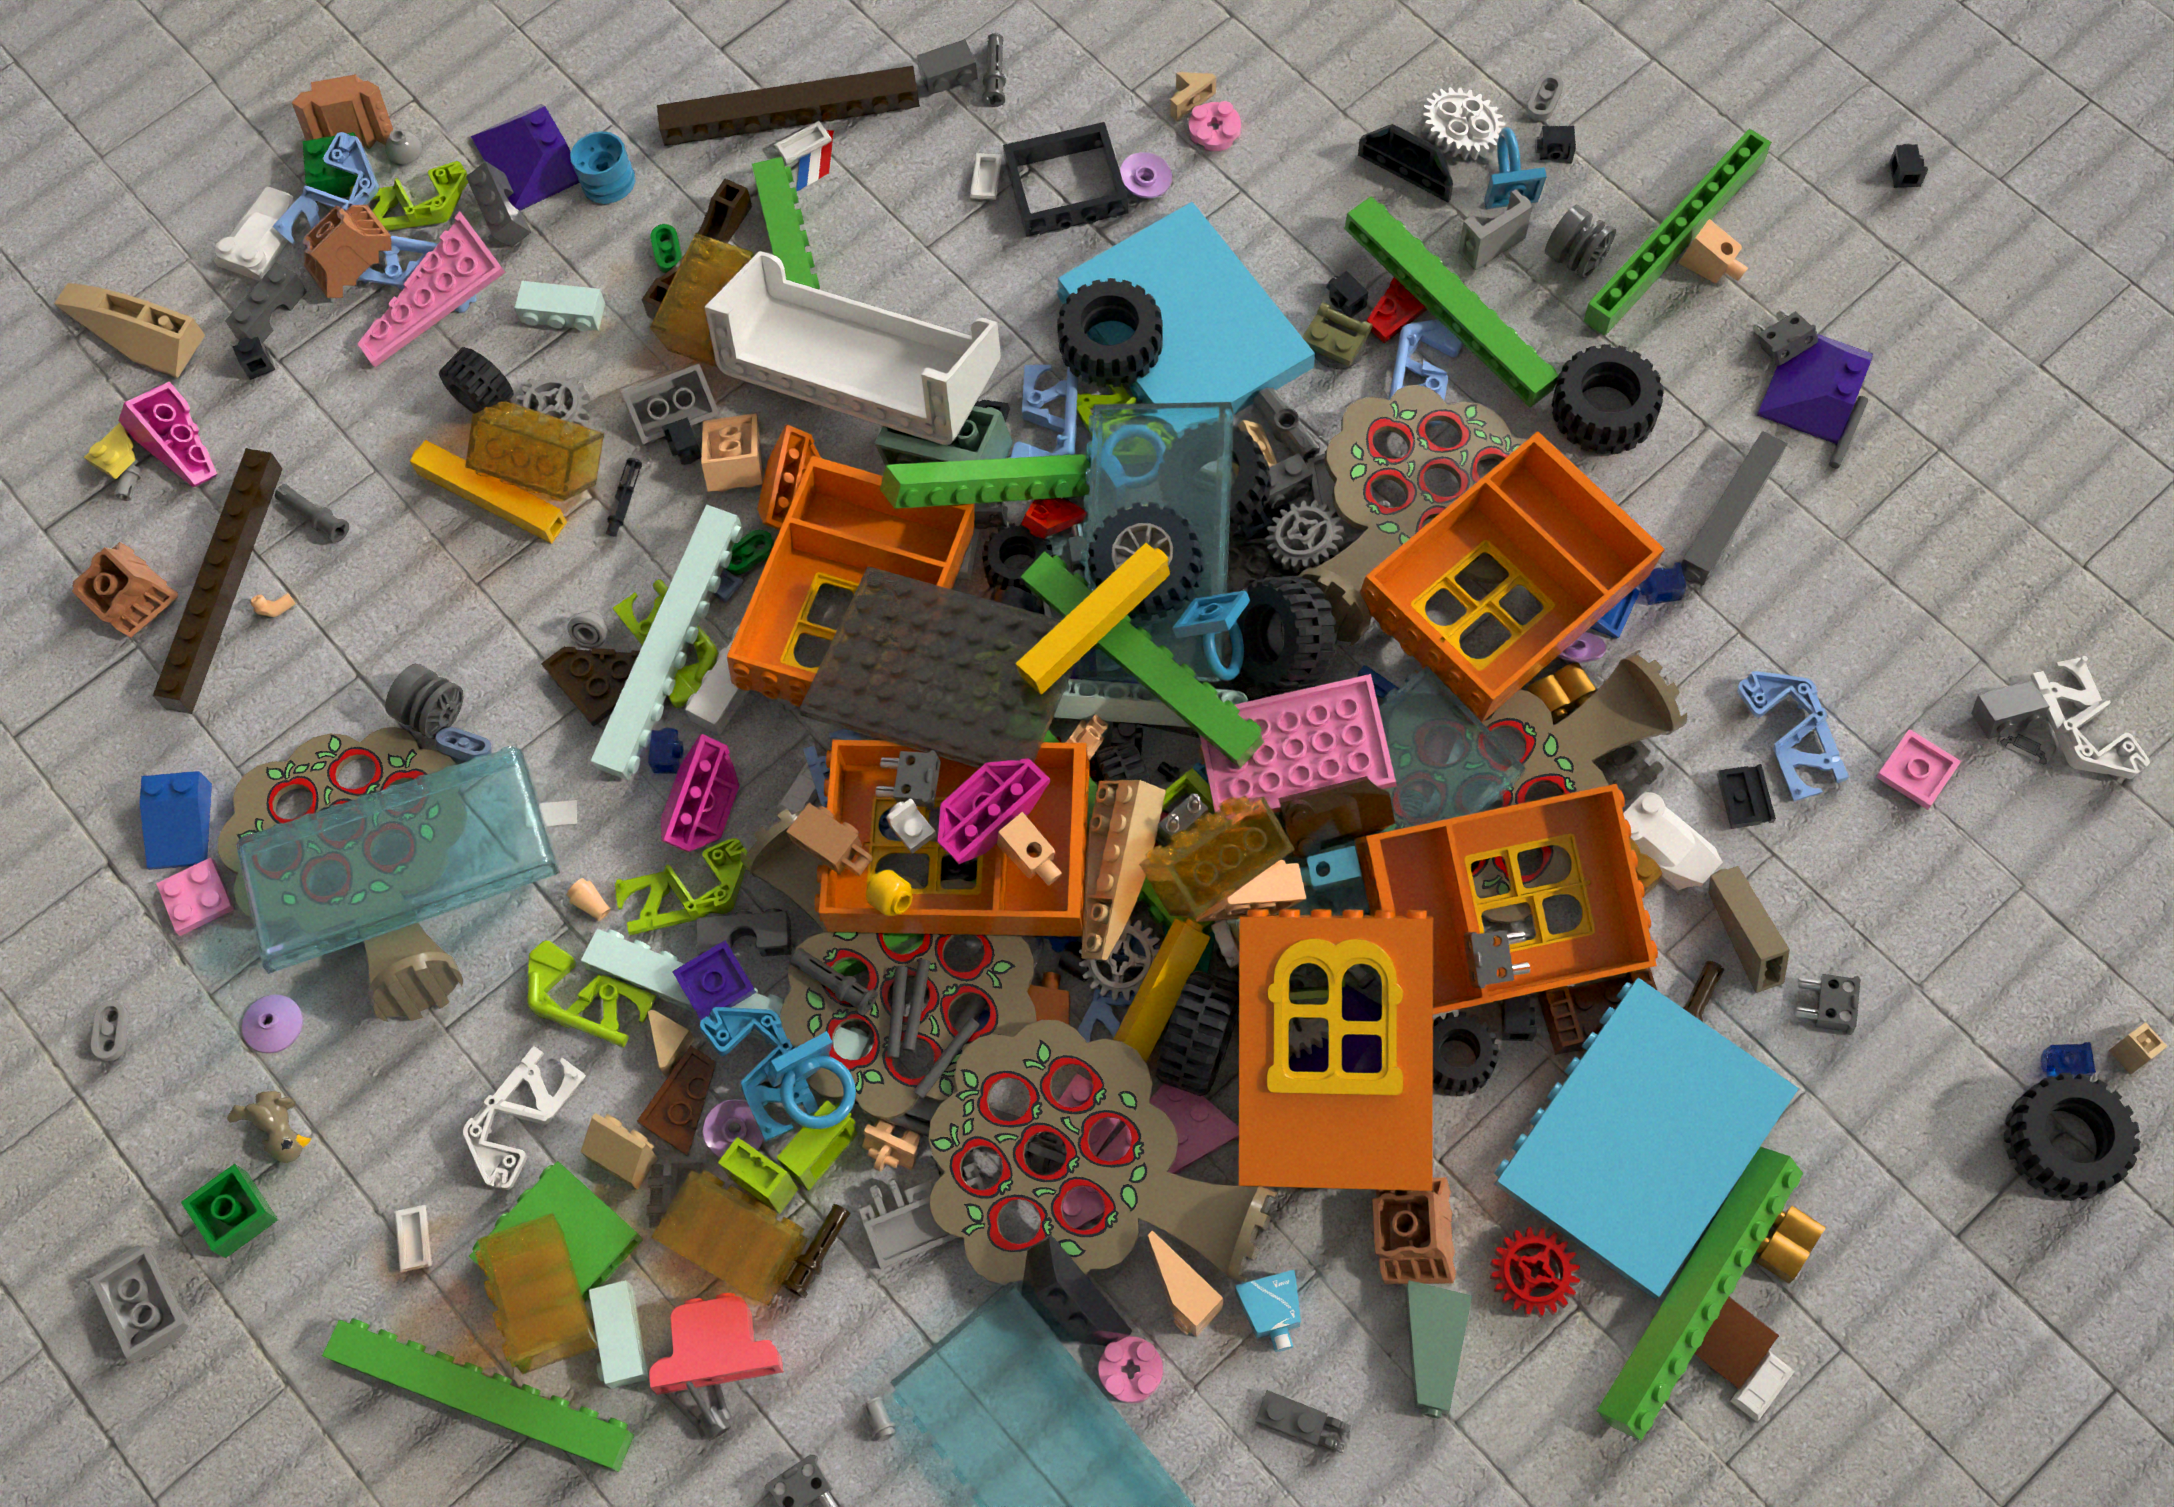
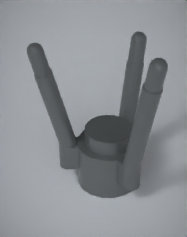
(713, 1421)

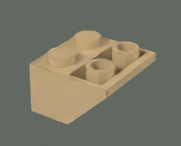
(617, 1151)

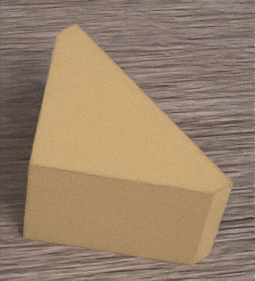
(670, 1041)
(2138, 1048)

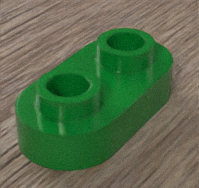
(668, 250)
(746, 551)

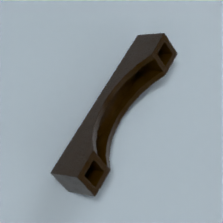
(722, 219)

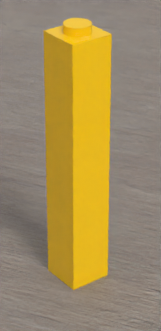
(488, 492)
(1093, 618)
(1162, 986)

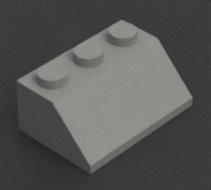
(669, 398)

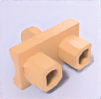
(1089, 733)
(888, 1148)

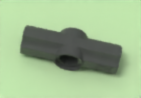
(1276, 414)

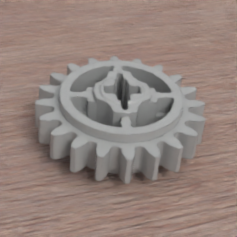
(552, 398)
(1305, 536)
(1135, 960)

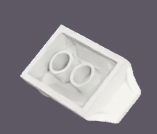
(254, 242)
(1677, 848)

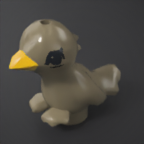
(272, 1117)

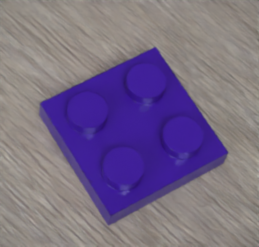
(714, 980)

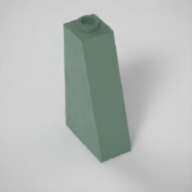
(1436, 1338)

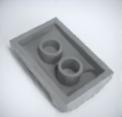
(139, 1303)

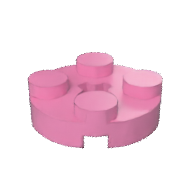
(1210, 113)
(1117, 1382)

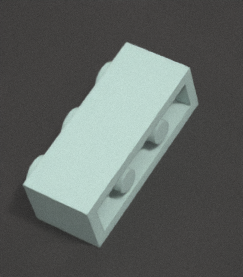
(560, 306)
(617, 1334)

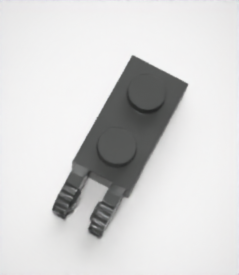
(1299, 1421)

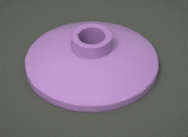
(1147, 167)
(1584, 649)
(280, 1032)
(717, 1131)

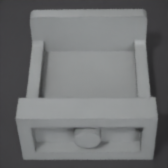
(1484, 243)

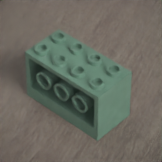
(980, 438)

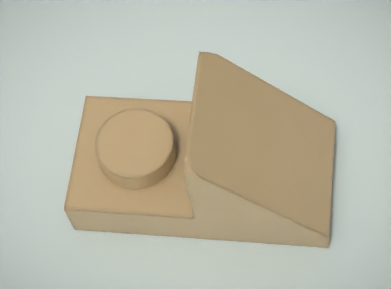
(1192, 91)

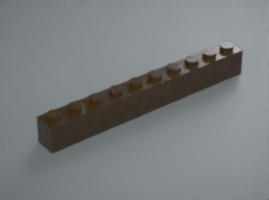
(788, 106)
(218, 582)

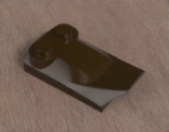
(1335, 815)

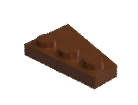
(680, 1101)

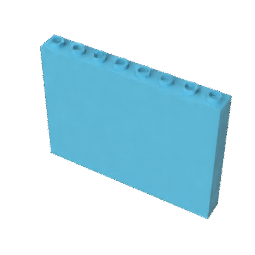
(1218, 323)
(1645, 1137)

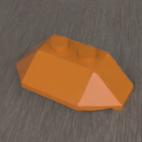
(784, 474)

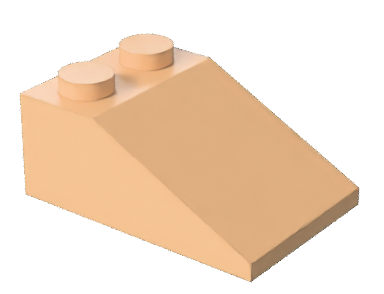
(731, 453)
(1272, 889)
(1188, 1294)

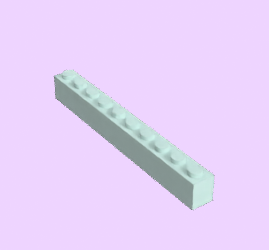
(667, 643)
(653, 973)

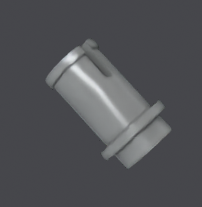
(127, 483)
(879, 1419)

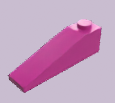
(165, 429)

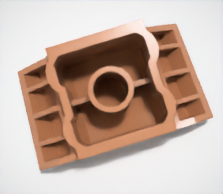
(343, 106)
(344, 247)
(123, 589)
(1414, 1235)

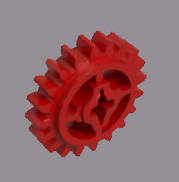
(1523, 1268)

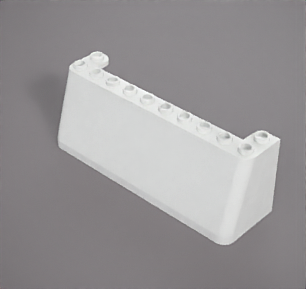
(849, 353)

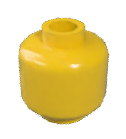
(889, 893)

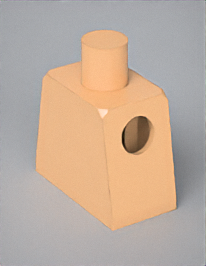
(1713, 254)
(1019, 840)

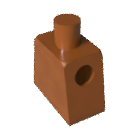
(1049, 1000)

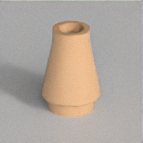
(587, 898)

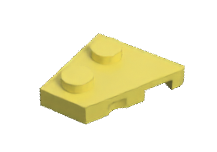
(112, 453)

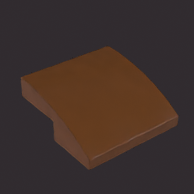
(1736, 1343)

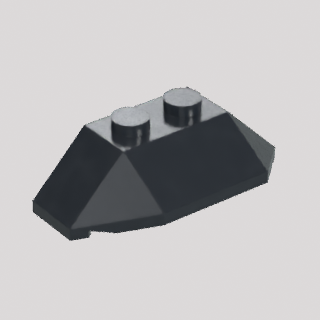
(1408, 159)
(1068, 1298)

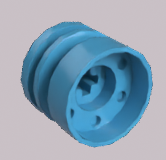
(603, 167)

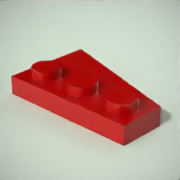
(1394, 311)
(1052, 516)

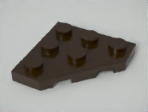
(591, 678)

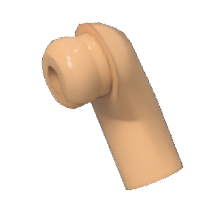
(271, 608)

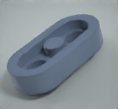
(462, 744)

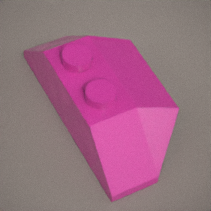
(700, 796)
(987, 804)

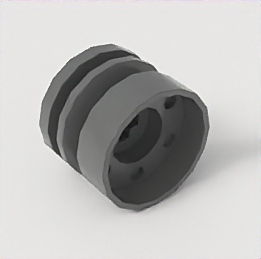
(1580, 241)
(424, 700)

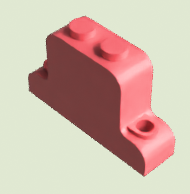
(713, 1346)

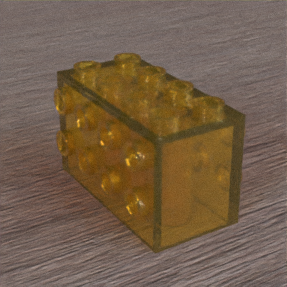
(702, 274)
(534, 450)
(1216, 856)
(731, 1236)
(535, 1294)

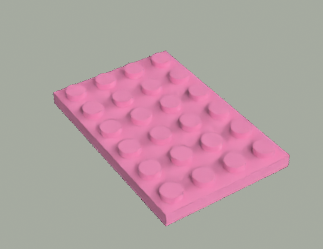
(1308, 744)

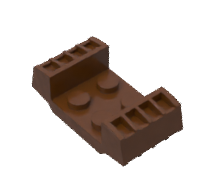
(1577, 1011)

